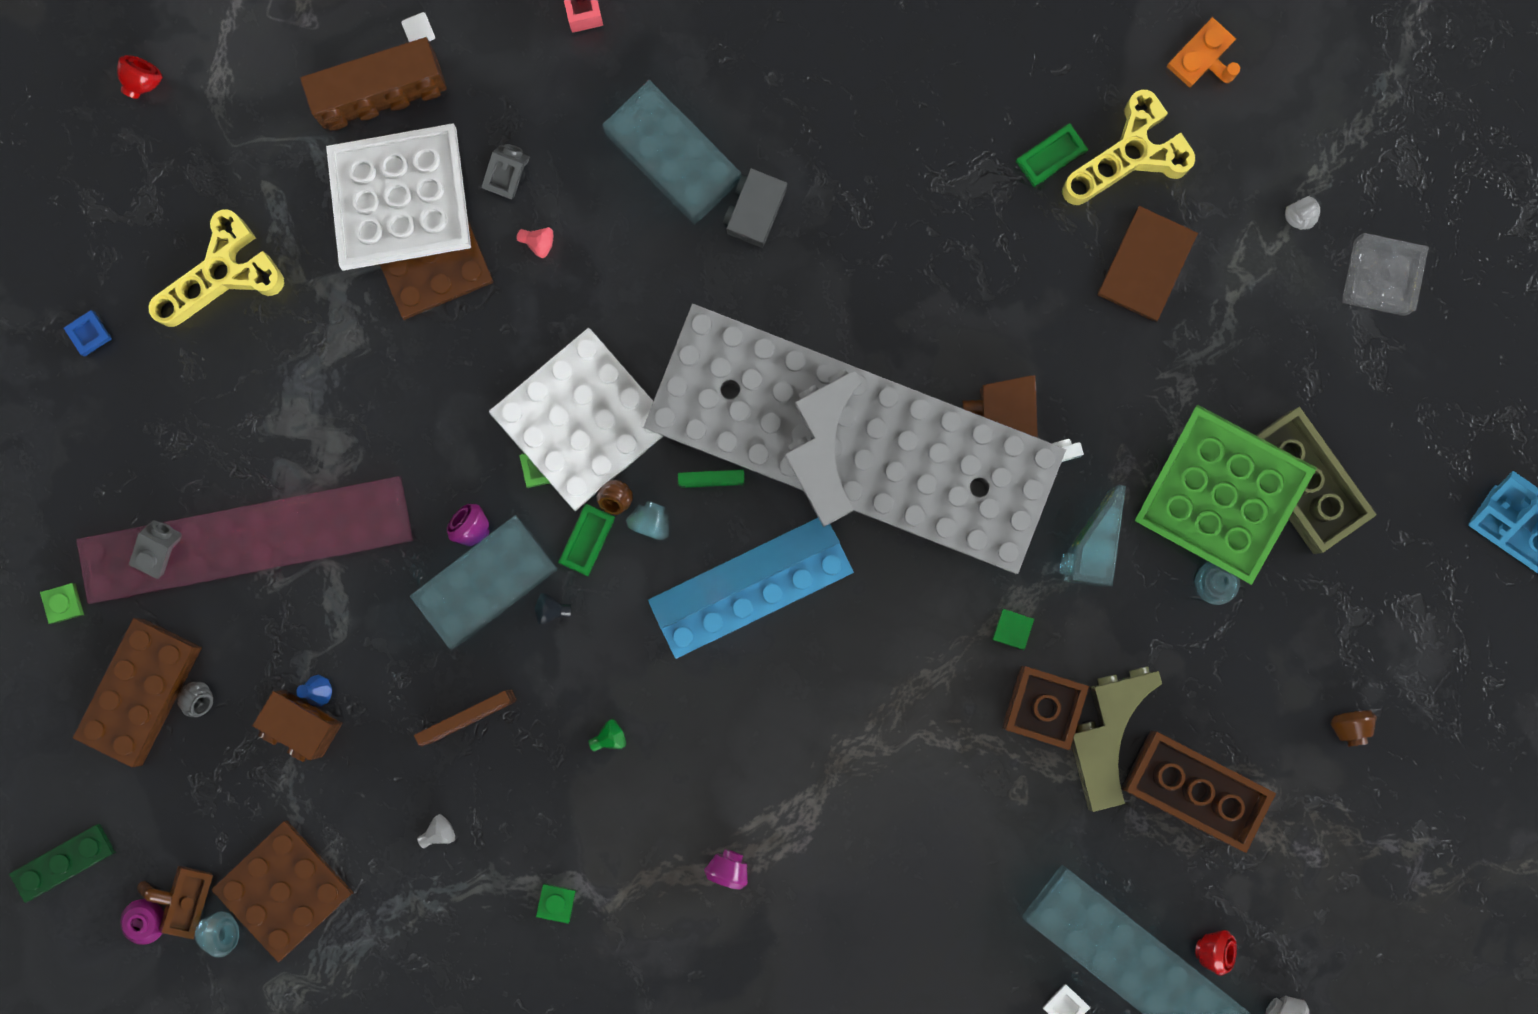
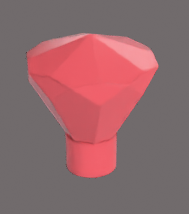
(539, 241)

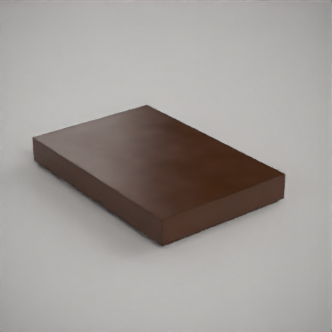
(1147, 264)
(465, 718)

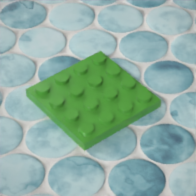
(1225, 494)

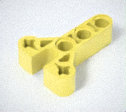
(1152, 157)
(221, 251)

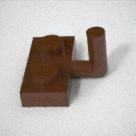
(182, 903)

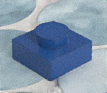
(87, 333)

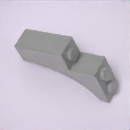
(815, 459)

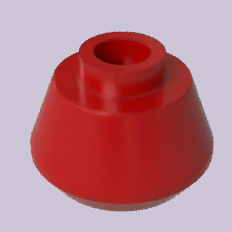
(1217, 952)

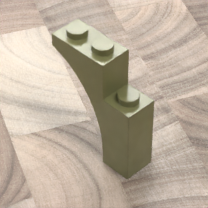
(1098, 746)

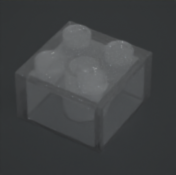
(1385, 274)

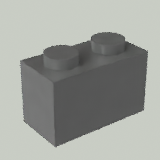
(755, 208)

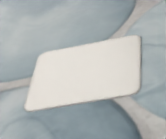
(418, 27)

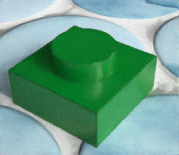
(556, 903)

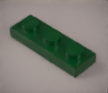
(62, 863)

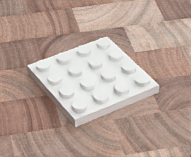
(398, 197)
(579, 419)

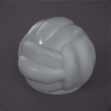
(1303, 213)

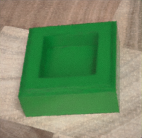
(1013, 629)

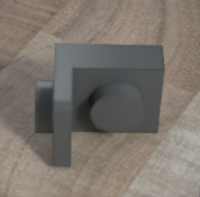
(505, 170)

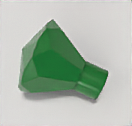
(609, 737)

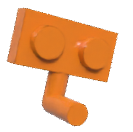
(1203, 54)

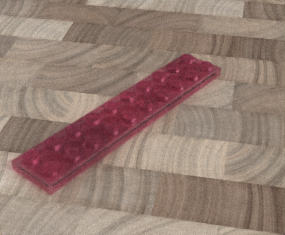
(252, 539)

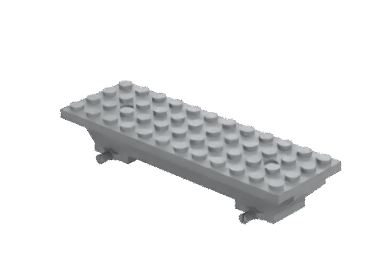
(895, 448)

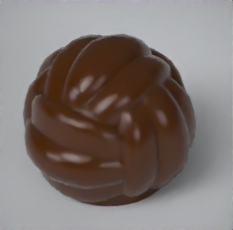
(614, 497)

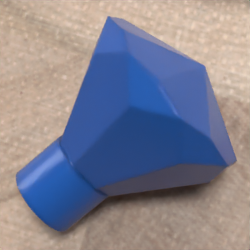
(316, 691)

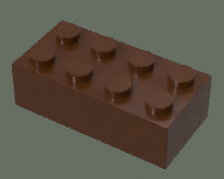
(374, 84)
(137, 692)
(1198, 791)

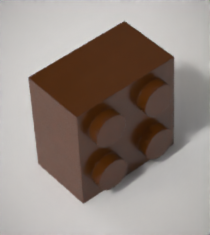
(1045, 707)
(296, 725)

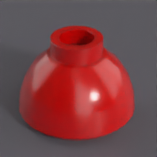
(137, 76)

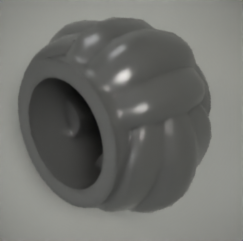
(195, 699)

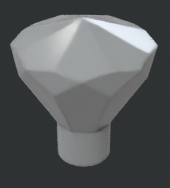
(438, 832)

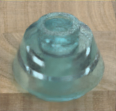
(649, 521)
(1206, 585)
(217, 934)

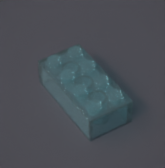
(672, 152)
(484, 582)

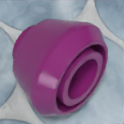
(468, 525)
(727, 870)
(149, 922)

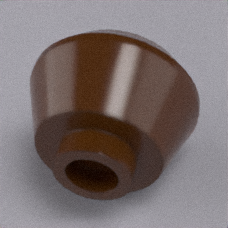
(1354, 726)

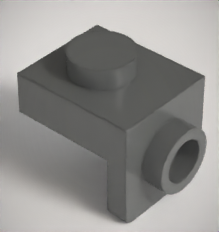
(154, 548)

